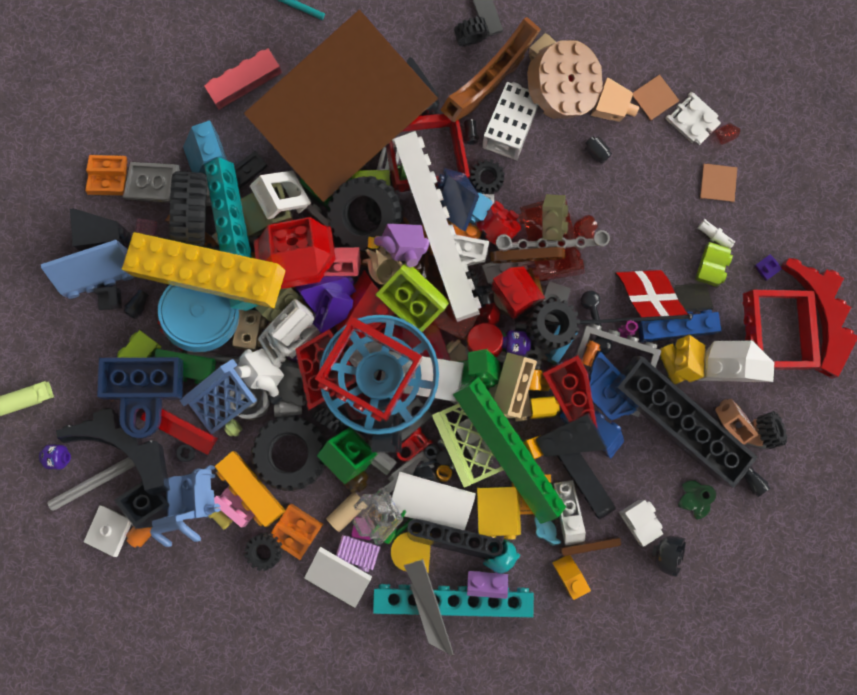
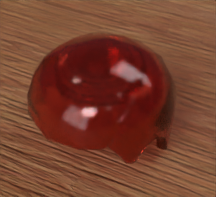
(585, 227)

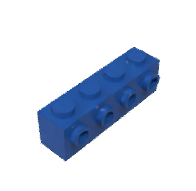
(701, 324)

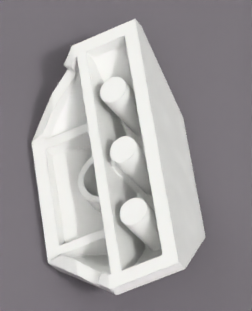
(737, 362)

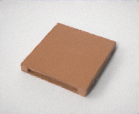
(655, 97)
(718, 182)

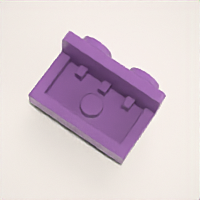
(487, 584)

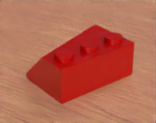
(366, 304)
(309, 360)

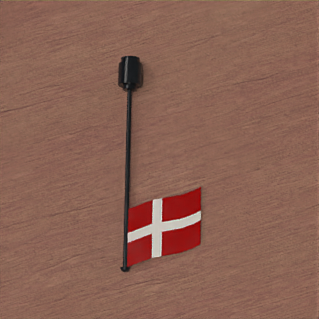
(649, 295)

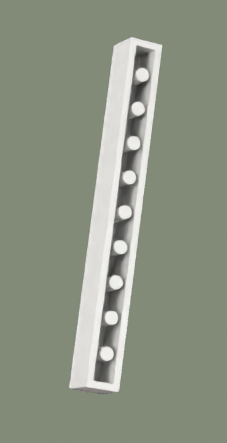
(436, 226)

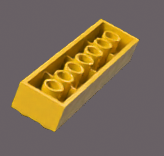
(204, 270)

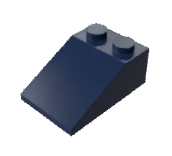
(458, 197)

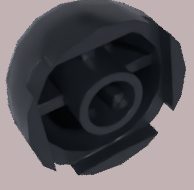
(669, 554)

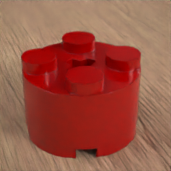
(499, 222)

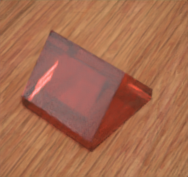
(727, 133)

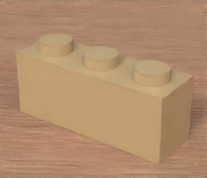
(514, 384)

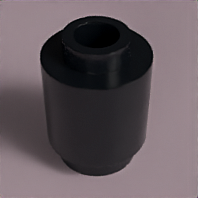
(598, 149)

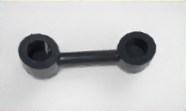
(590, 301)

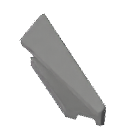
(428, 606)

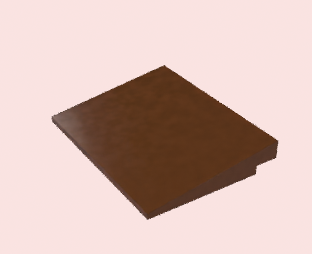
(340, 105)

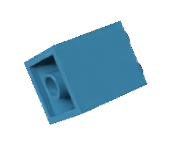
(203, 146)

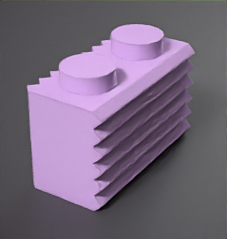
(358, 552)

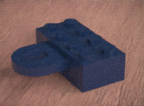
(140, 385)

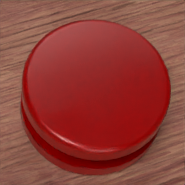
(485, 337)

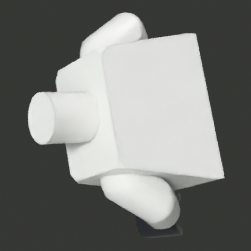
(260, 373)

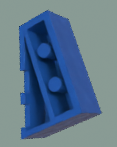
(609, 431)

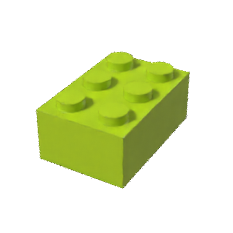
(413, 297)

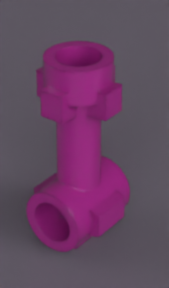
(628, 329)

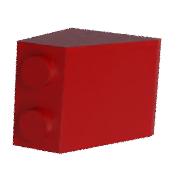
(516, 291)

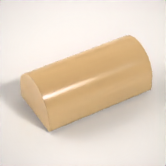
(344, 512)

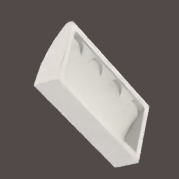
(449, 377)
(432, 501)

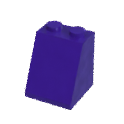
(313, 292)

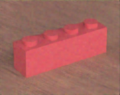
(243, 78)
(346, 262)

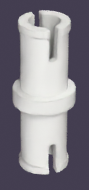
(715, 234)

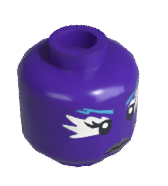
(516, 342)
(54, 457)

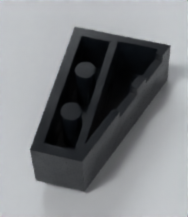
(387, 442)

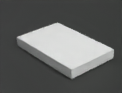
(338, 577)

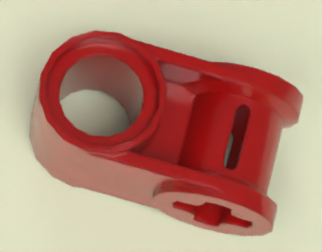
(414, 444)

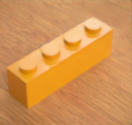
(250, 489)

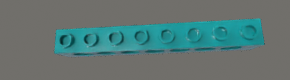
(228, 214)
(524, 608)

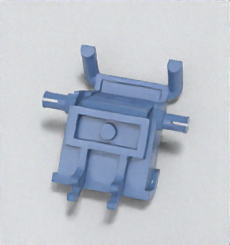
(188, 499)

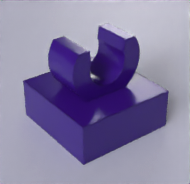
(768, 267)

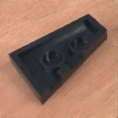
(573, 437)

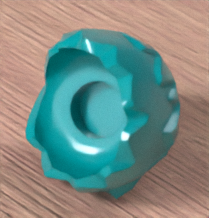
(507, 559)

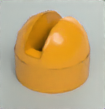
(445, 470)

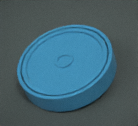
(196, 319)

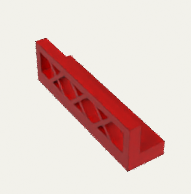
(186, 432)

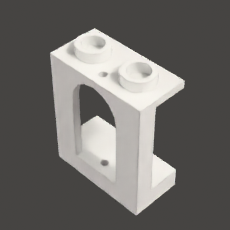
(268, 198)

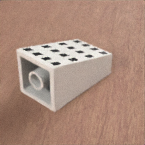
(510, 121)

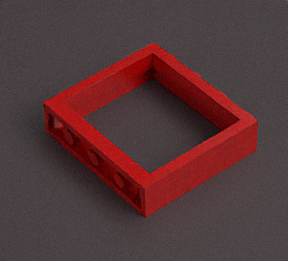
(429, 122)
(355, 324)
(807, 325)

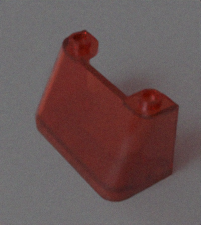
(572, 265)

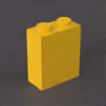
(499, 512)

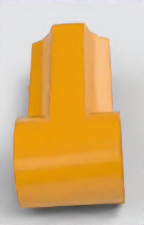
(539, 382)

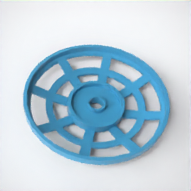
(393, 375)

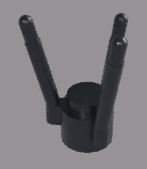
(442, 457)

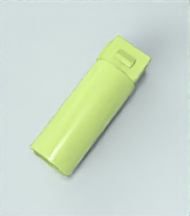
(25, 397)

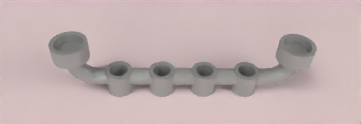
(600, 239)

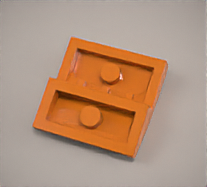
(106, 175)
(296, 531)

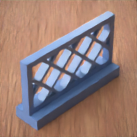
(211, 387)

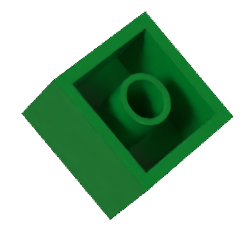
(346, 455)

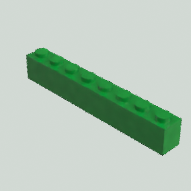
(509, 450)

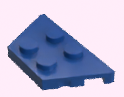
(603, 396)

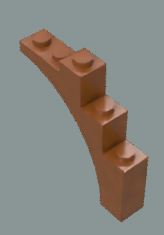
(489, 78)

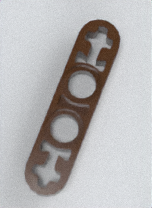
(527, 255)

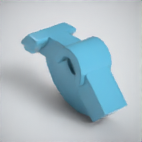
(547, 532)

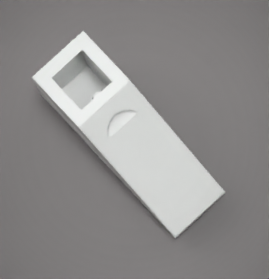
(570, 518)

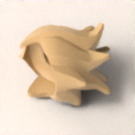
(381, 265)

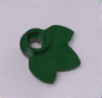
(694, 500)

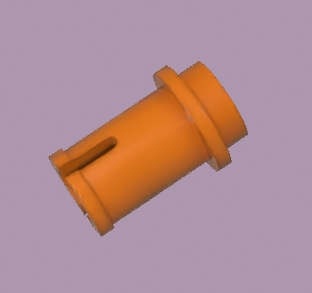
(590, 353)

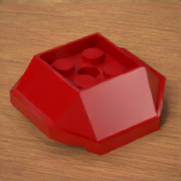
(300, 248)

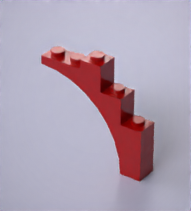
(832, 312)

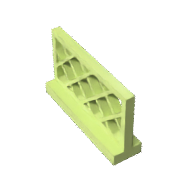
(455, 450)

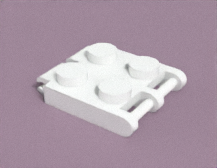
(694, 119)

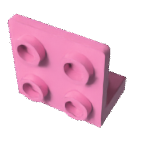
(233, 508)

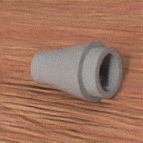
(287, 409)

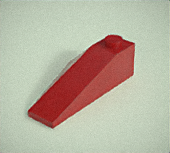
(571, 388)

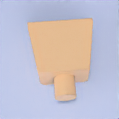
(614, 102)

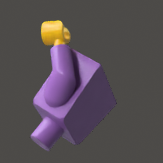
(402, 242)

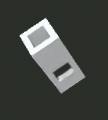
(474, 440)

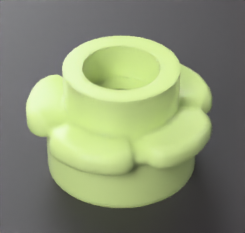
(233, 428)

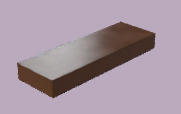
(590, 546)

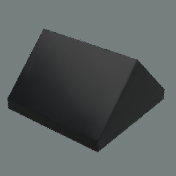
(141, 506)

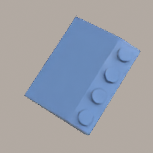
(88, 269)

